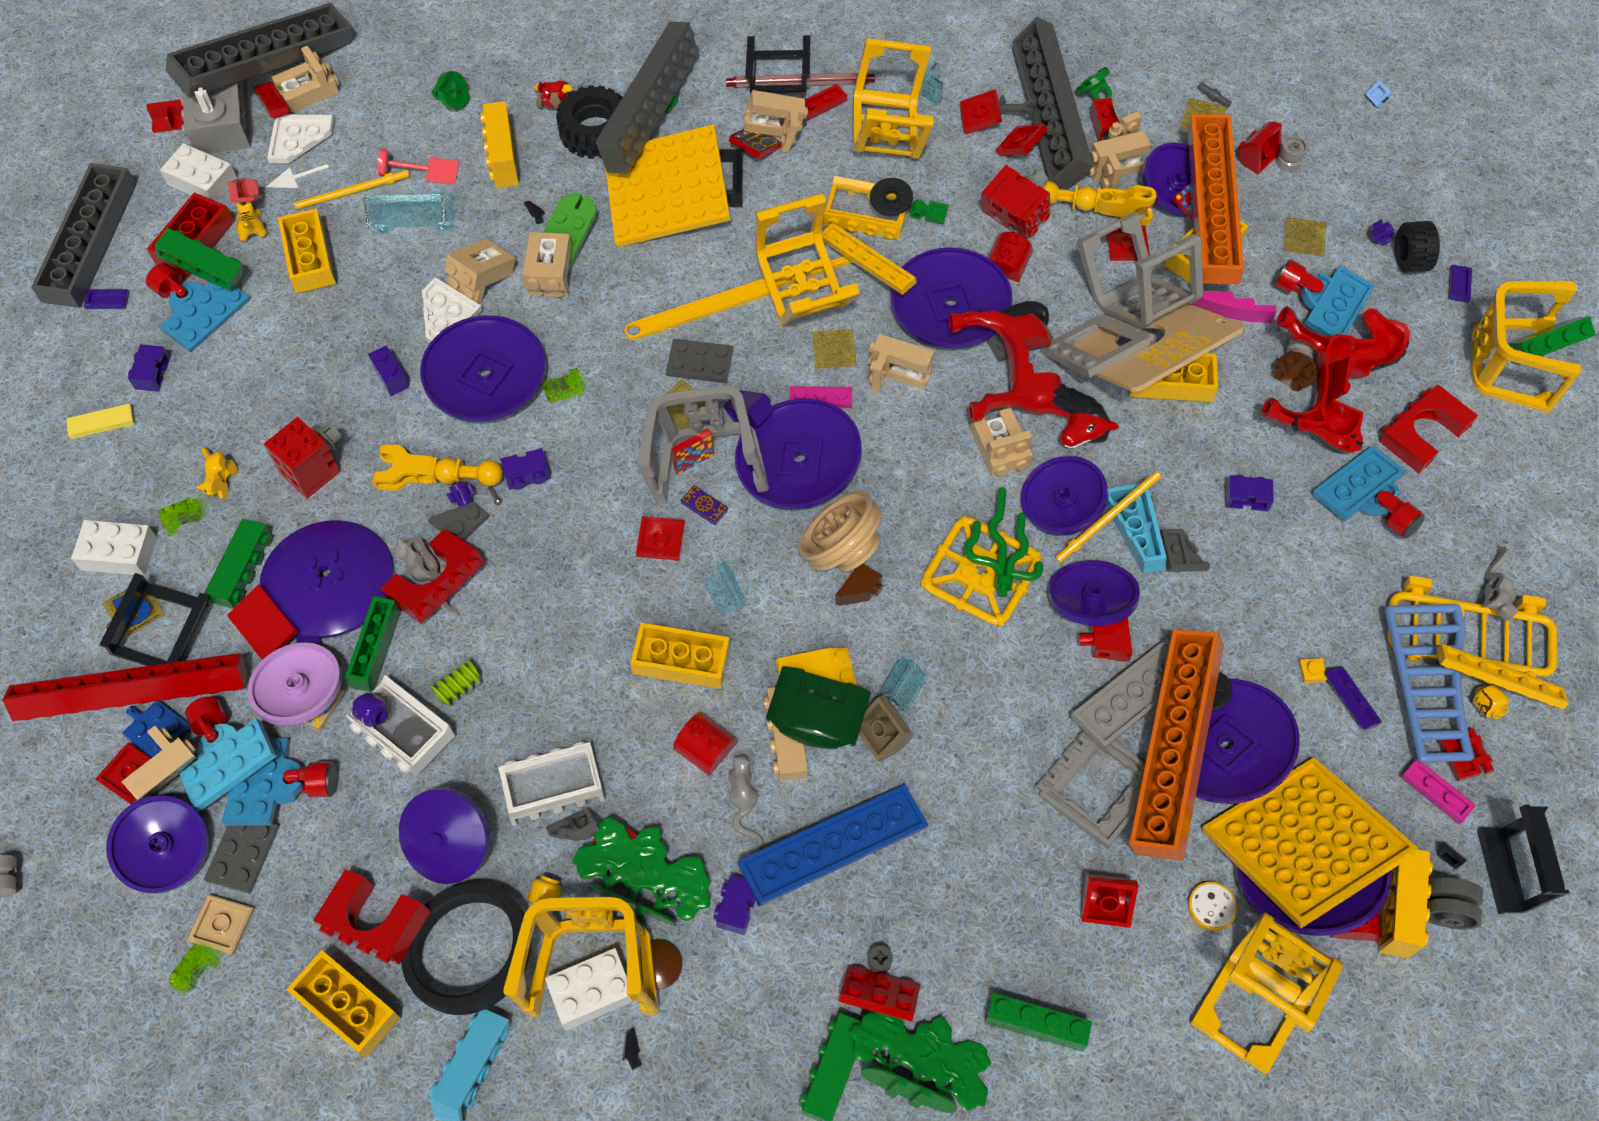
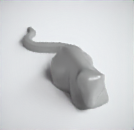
(420, 563)
(1500, 589)
(743, 797)

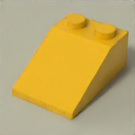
(827, 662)

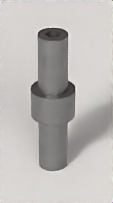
(1214, 95)

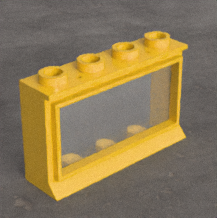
(852, 210)

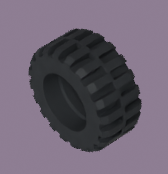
(576, 108)

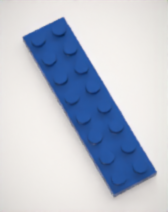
(831, 845)

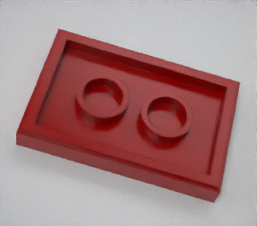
(262, 622)

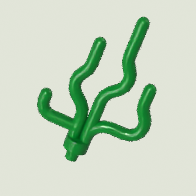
(1004, 570)

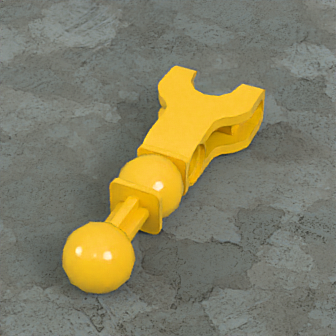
(1108, 200)
(427, 470)

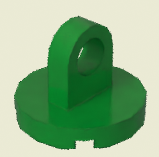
(1095, 83)
(451, 90)

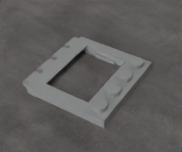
(1087, 364)
(1063, 772)

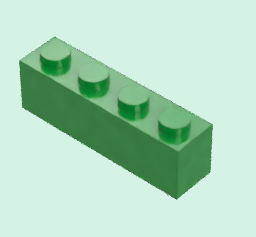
(199, 259)
(1555, 337)
(238, 563)
(372, 644)
(1038, 1022)
(833, 1072)

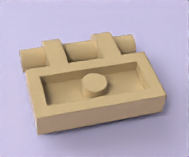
(1128, 125)

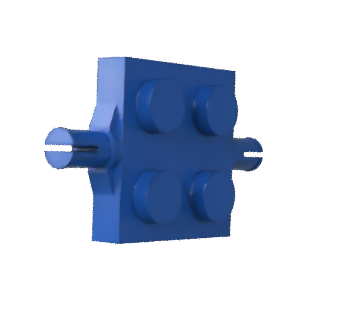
(158, 716)

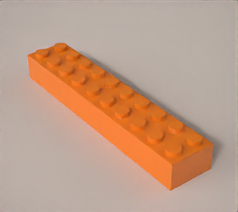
(1215, 197)
(1177, 745)

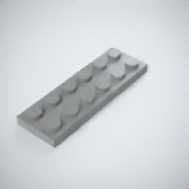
(1124, 699)

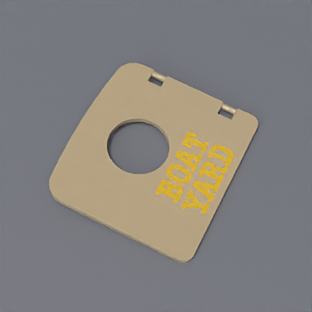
(1187, 336)

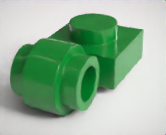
(934, 212)

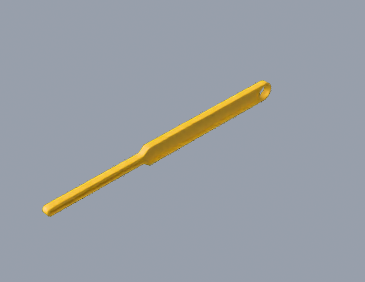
(713, 304)

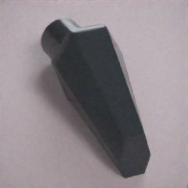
(535, 211)
(631, 1050)

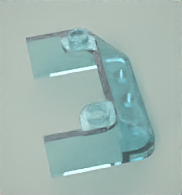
(409, 210)

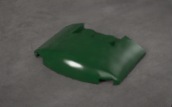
(817, 709)

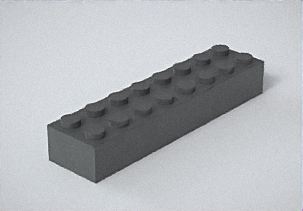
(83, 235)

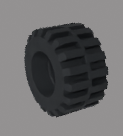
(1417, 246)

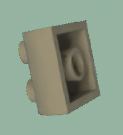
(884, 729)

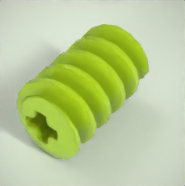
(456, 683)

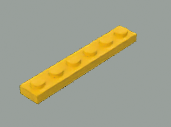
(868, 259)
(1502, 676)

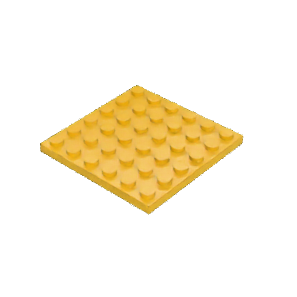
(670, 188)
(1309, 842)

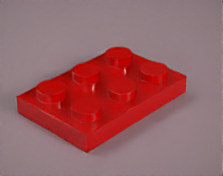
(880, 993)

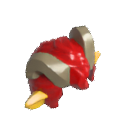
(551, 93)

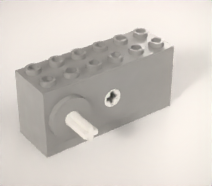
(217, 118)

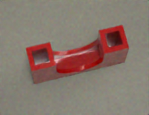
(1434, 405)
(424, 599)
(389, 939)

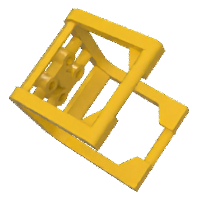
(889, 123)
(840, 296)
(1491, 333)
(587, 915)
(1246, 971)

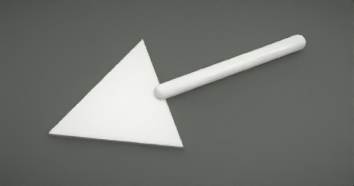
(287, 179)

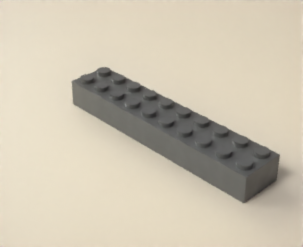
(258, 49)
(1047, 83)
(647, 98)

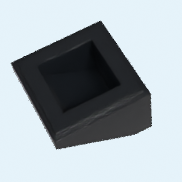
(1451, 856)

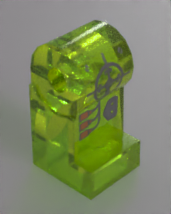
(563, 387)
(180, 514)
(190, 969)

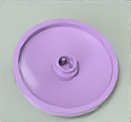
(294, 684)

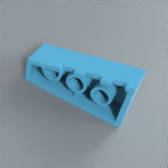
(1139, 528)
(469, 1066)

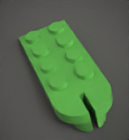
(574, 217)

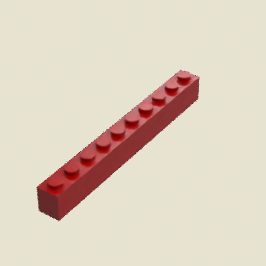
(125, 687)

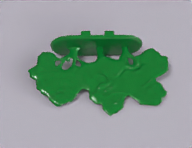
(642, 866)
(930, 1058)

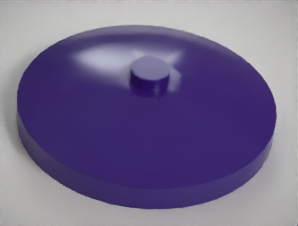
(1167, 173)
(1064, 495)
(1094, 592)
(444, 835)
(157, 844)

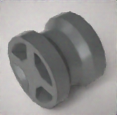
(880, 964)

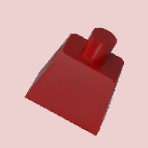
(1108, 641)

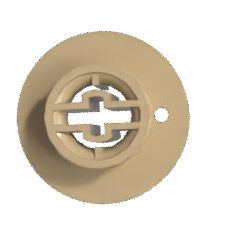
(842, 533)

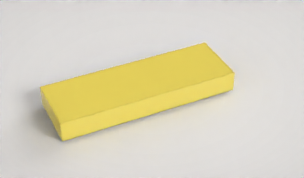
(100, 421)

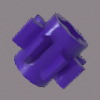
(1382, 232)
(460, 493)

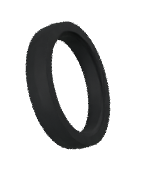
(439, 906)

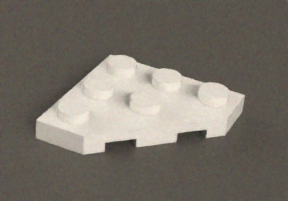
(296, 135)
(445, 307)

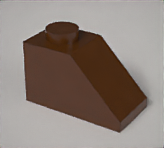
(860, 586)

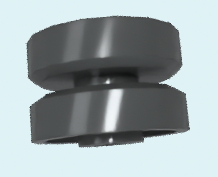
(1455, 903)

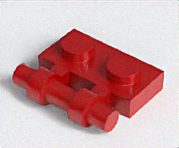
(1468, 769)

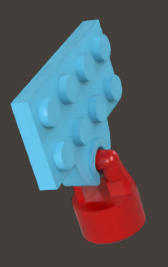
(223, 752)

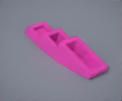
(1236, 308)

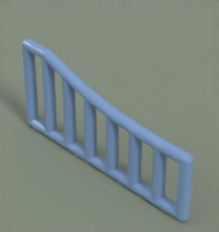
(1409, 692)

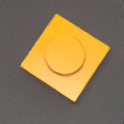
(1312, 670)

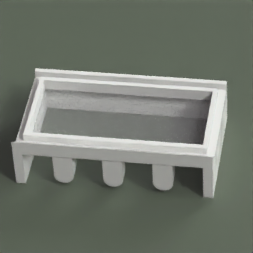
(410, 731)
(550, 781)

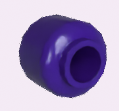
(370, 710)

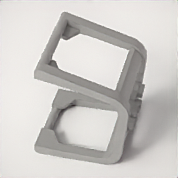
(1150, 303)
(659, 412)

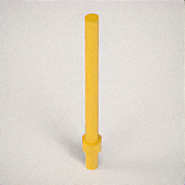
(389, 179)
(1074, 545)

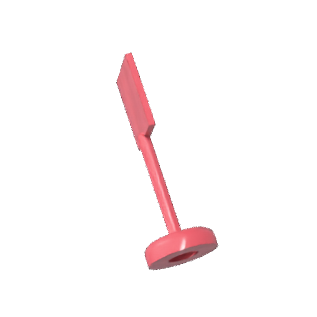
(438, 170)

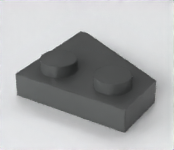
(461, 520)
(1181, 552)
(574, 827)

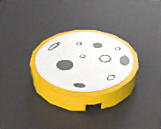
(1212, 906)

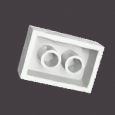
(198, 173)
(114, 547)
(589, 989)

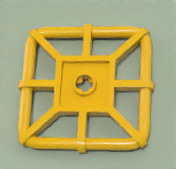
(968, 576)

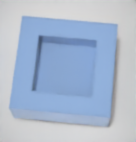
(1379, 93)

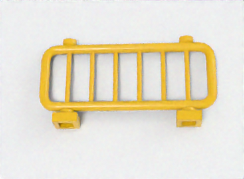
(1528, 608)

